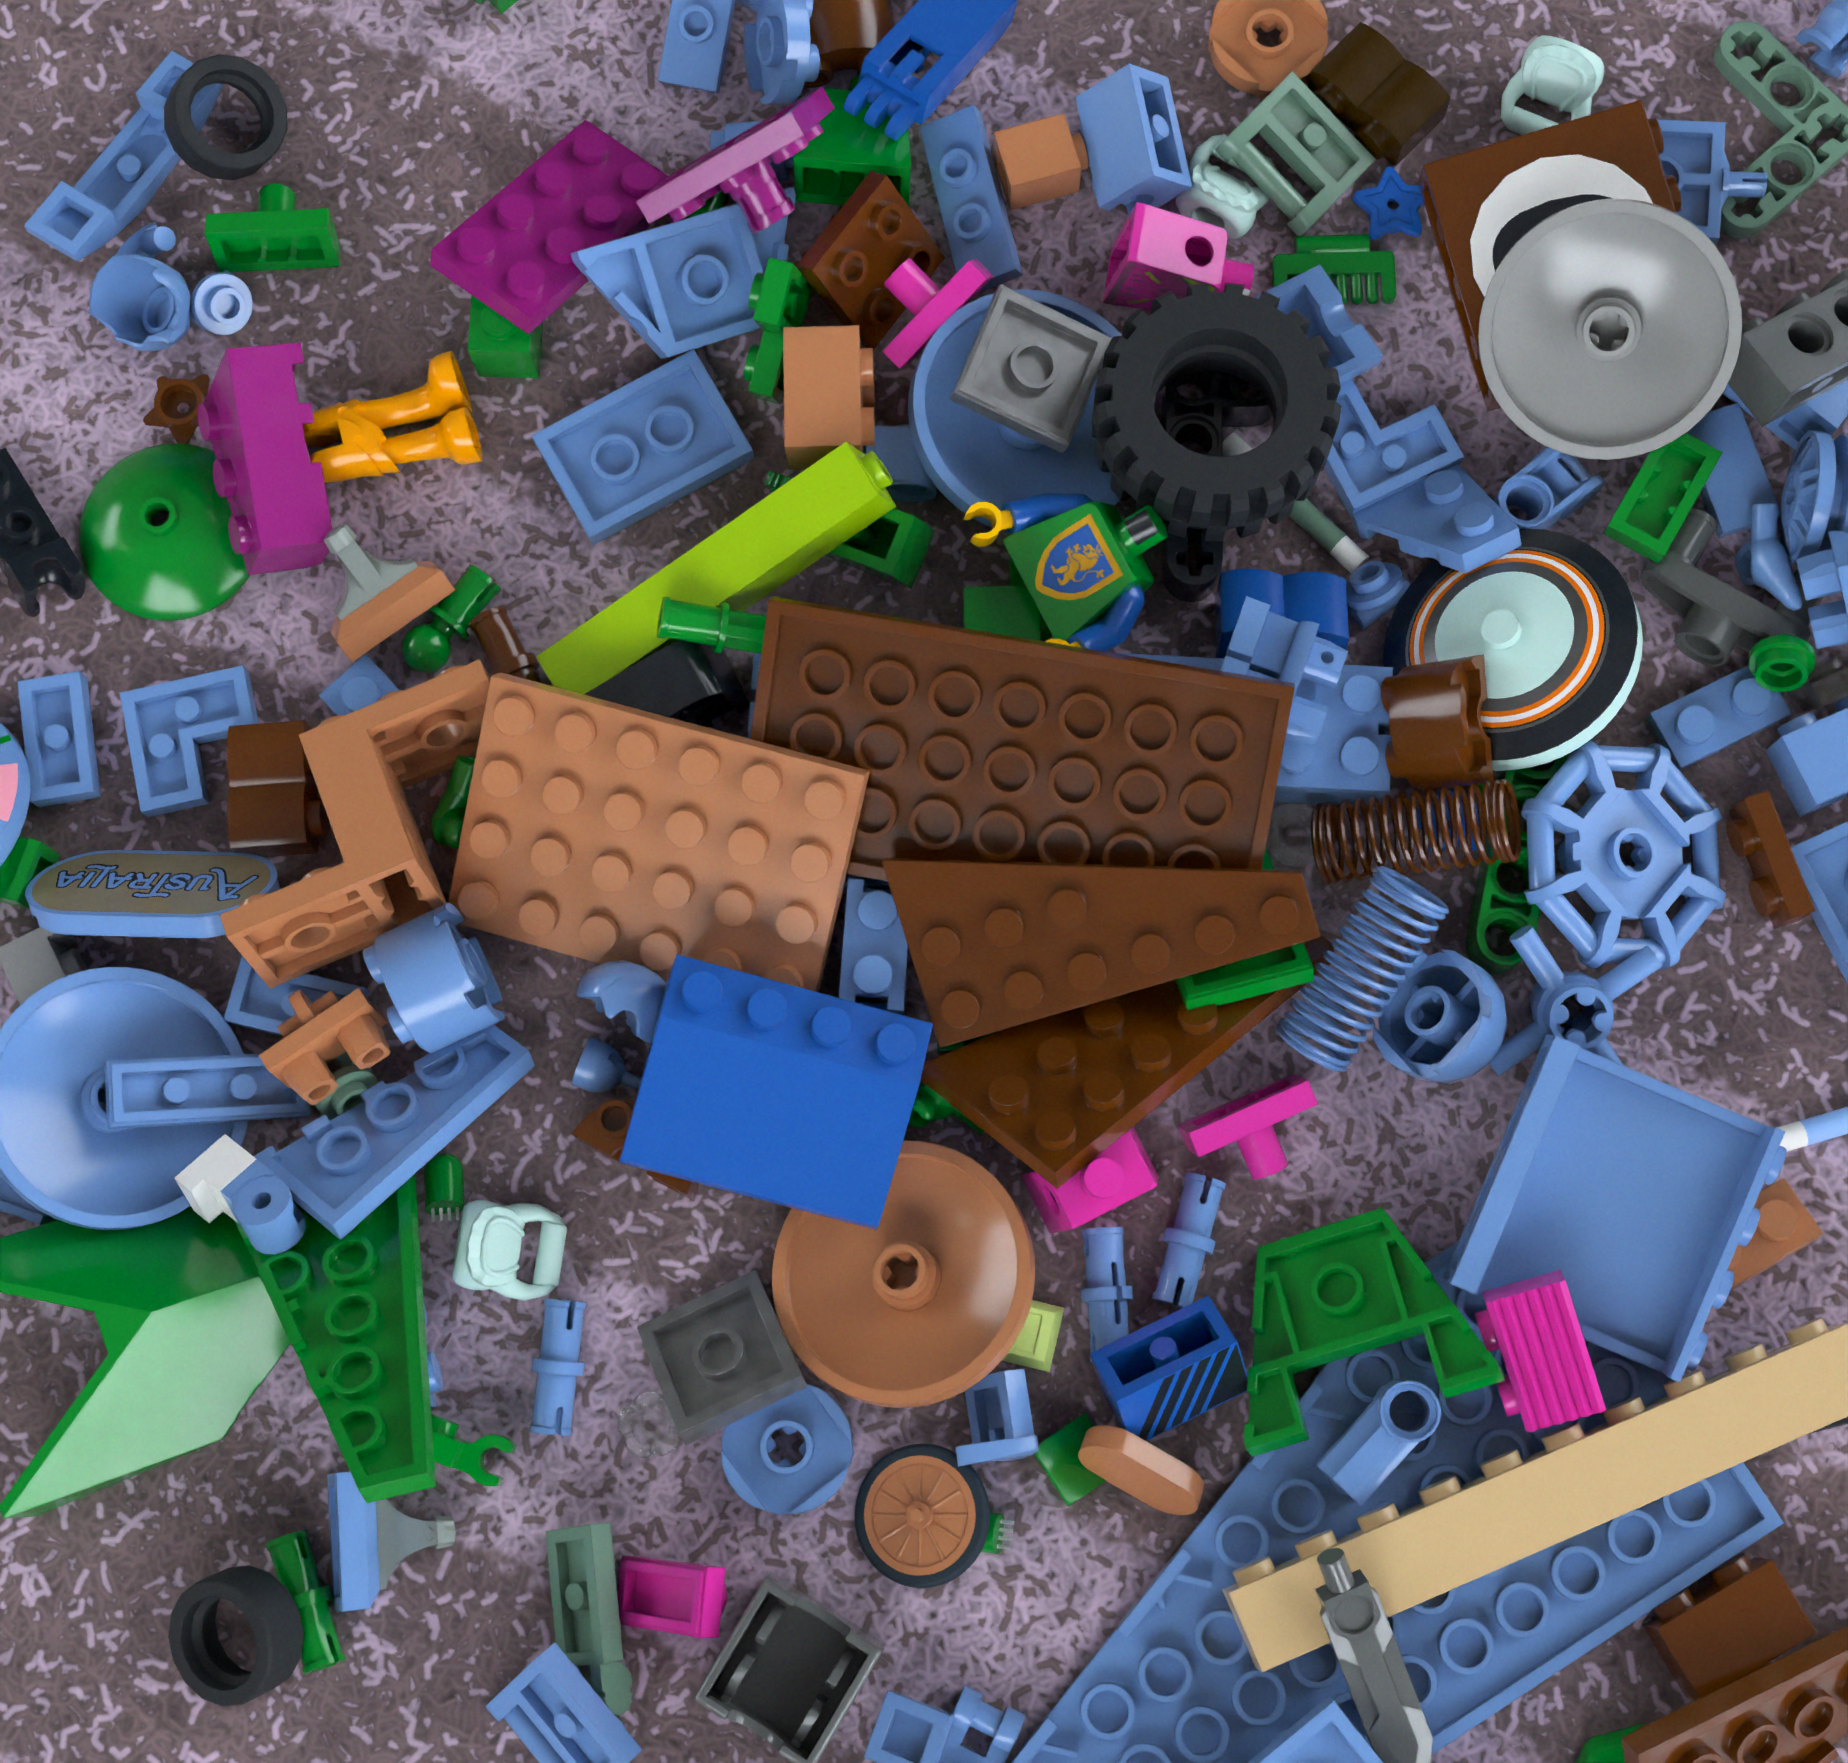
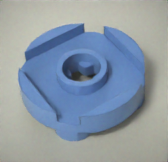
(780, 50)
(781, 1485)

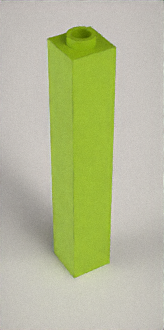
(731, 566)

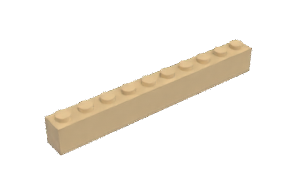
(1555, 1492)

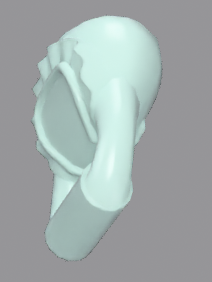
(1556, 75)
(1219, 196)
(491, 1248)

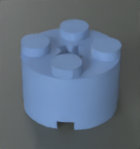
(434, 980)

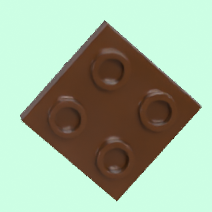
(861, 251)

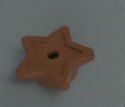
(167, 399)

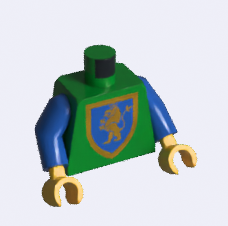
(1077, 562)

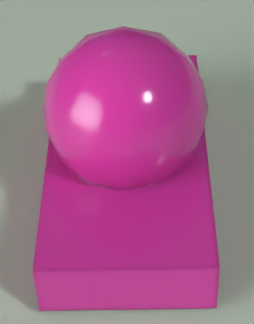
(671, 1596)

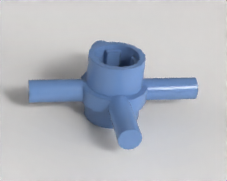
(1555, 986)

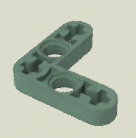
(1798, 123)

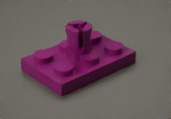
(743, 168)

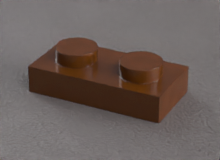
(1778, 880)

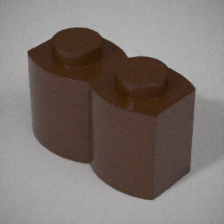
(272, 791)

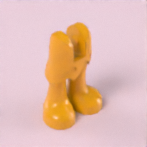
(370, 453)

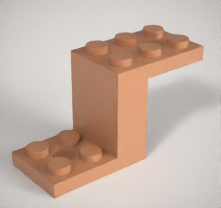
(386, 873)

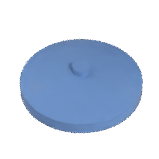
(982, 459)
(55, 1096)

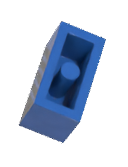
(1171, 1370)

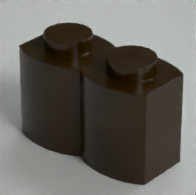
(1379, 94)

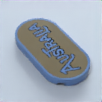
(146, 892)

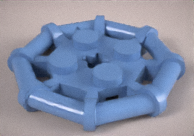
(1593, 857)

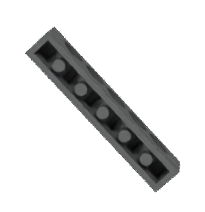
(1794, 353)

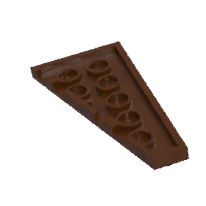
(1051, 937)
(1089, 1074)
(1770, 1716)

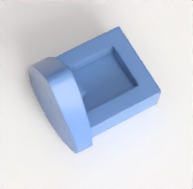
(999, 1420)

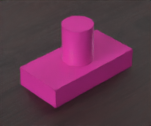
(929, 304)
(1250, 1124)

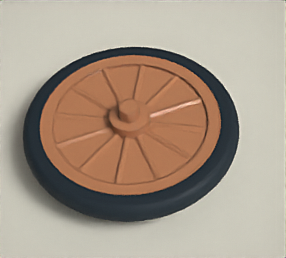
(922, 1516)

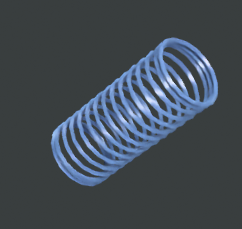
(1337, 1057)

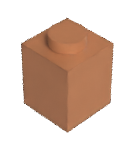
(1039, 161)

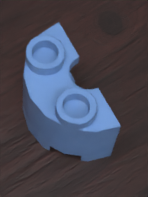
(1322, 305)

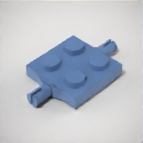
(1703, 174)

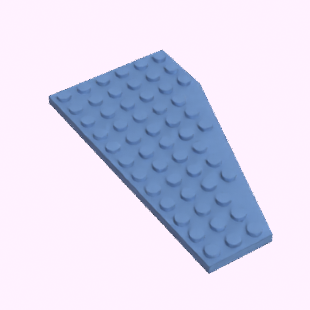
(1177, 1670)

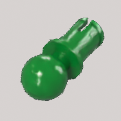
(428, 646)

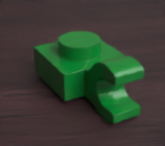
(464, 1455)

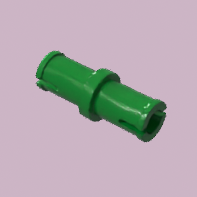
(299, 1574)

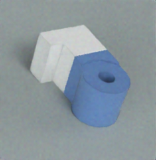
(247, 1191)

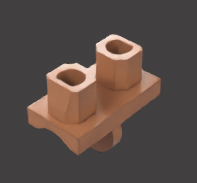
(321, 1034)

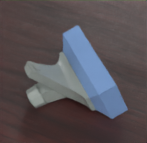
(372, 1541)

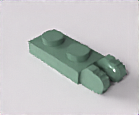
(588, 1610)

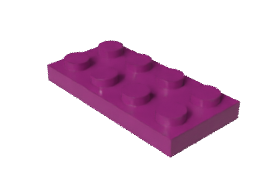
(521, 240)

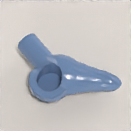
(1767, 559)

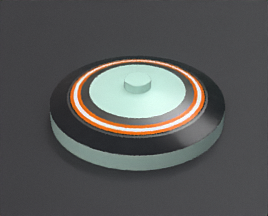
(1553, 639)

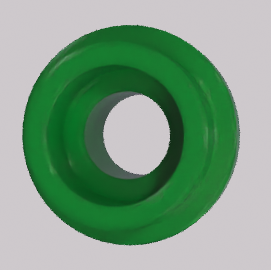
(1781, 662)

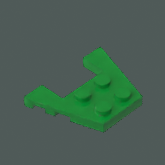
(1339, 1297)

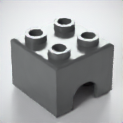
(789, 1670)

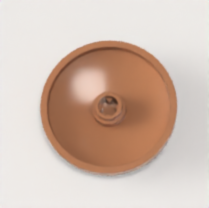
(920, 1299)

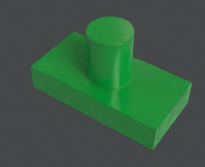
(273, 236)
(1662, 496)

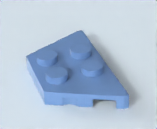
(686, 278)

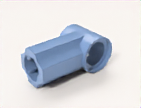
(1375, 1445)

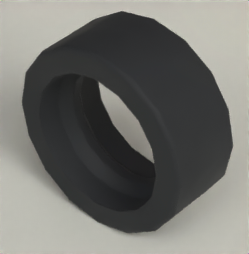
(256, 86)
(196, 1641)

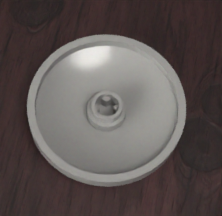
(1610, 329)

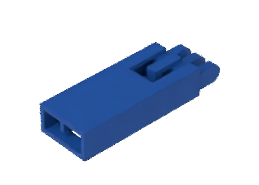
(953, 30)

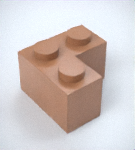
(826, 392)

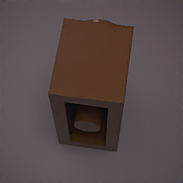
(1728, 1626)

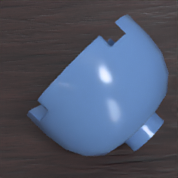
(1442, 1019)

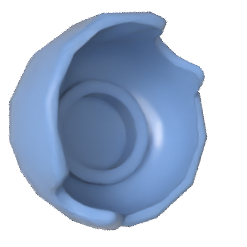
(625, 987)

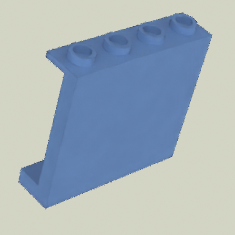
(1626, 1196)

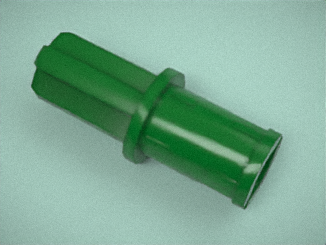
(711, 625)

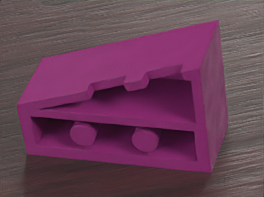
(264, 459)

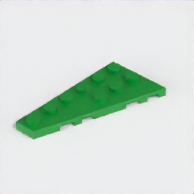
(362, 1339)

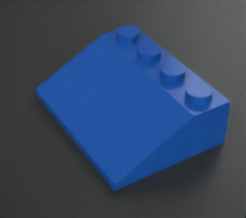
(776, 1092)

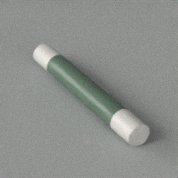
(1311, 519)

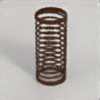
(1504, 847)

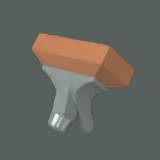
(379, 593)

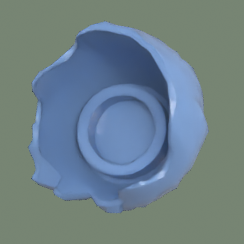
(141, 302)

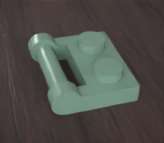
(1308, 141)

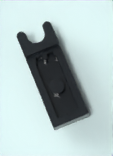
(30, 544)

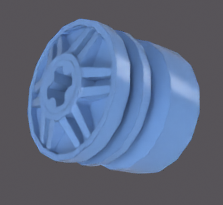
(1815, 494)

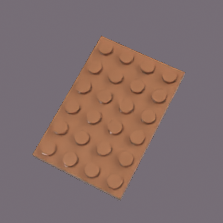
(651, 837)

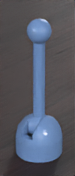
(602, 1068)

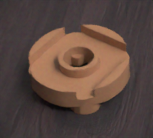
(1262, 68)

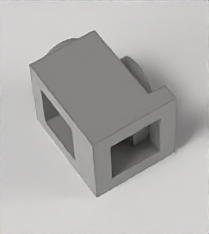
(38, 961)

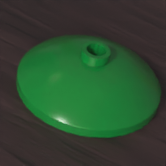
(166, 568)

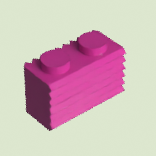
(1542, 1351)

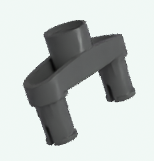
(1712, 610)

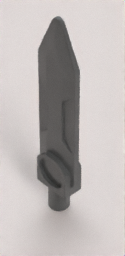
(1372, 1663)

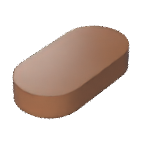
(1141, 1469)

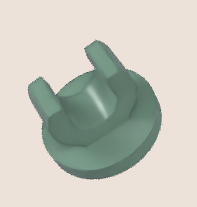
(351, 1083)

